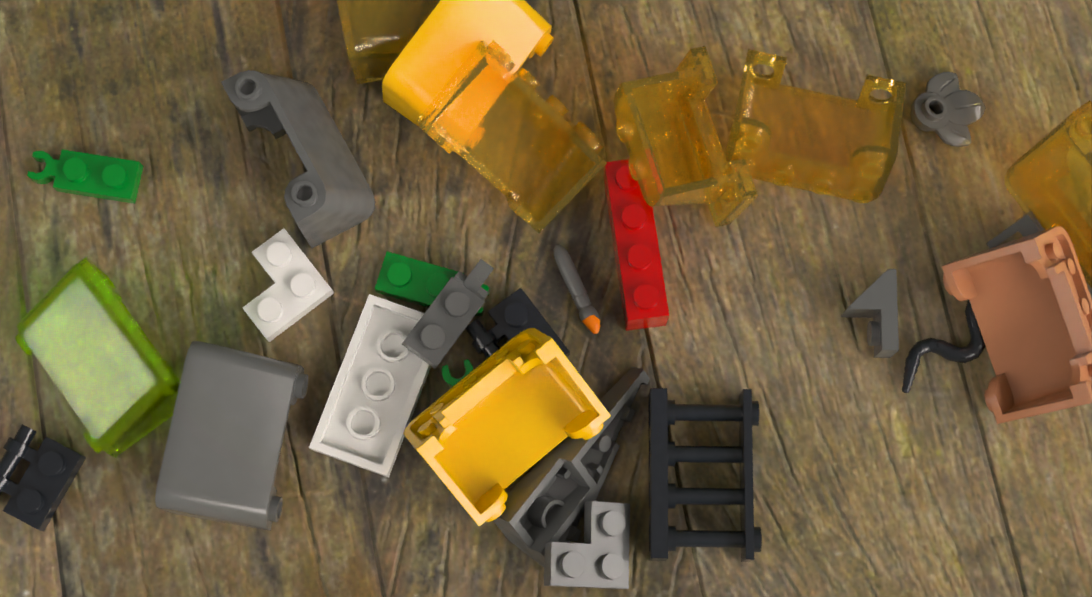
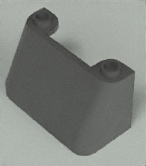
(333, 189)
(228, 436)

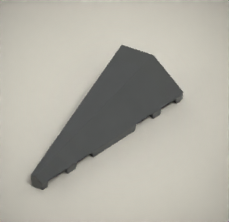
(554, 492)

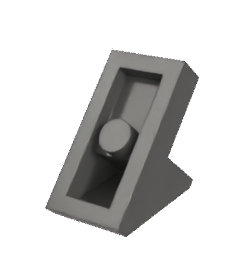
(880, 304)

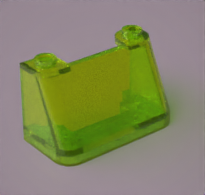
(100, 359)

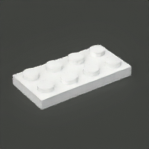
(373, 390)

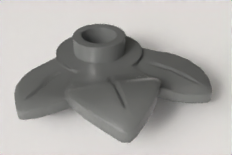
(952, 109)

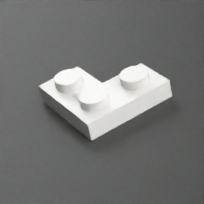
(296, 286)

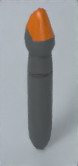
(587, 313)

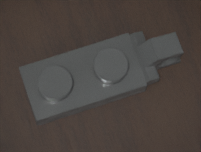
(448, 315)

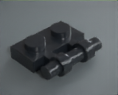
(511, 317)
(44, 481)

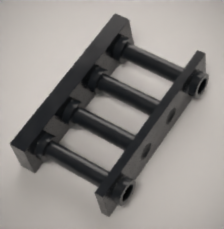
(666, 495)

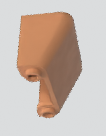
(1032, 321)

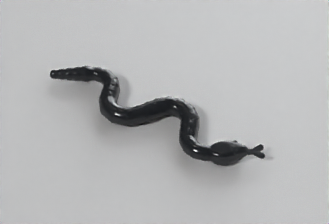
(944, 349)

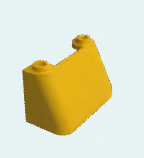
(450, 38)
(504, 421)

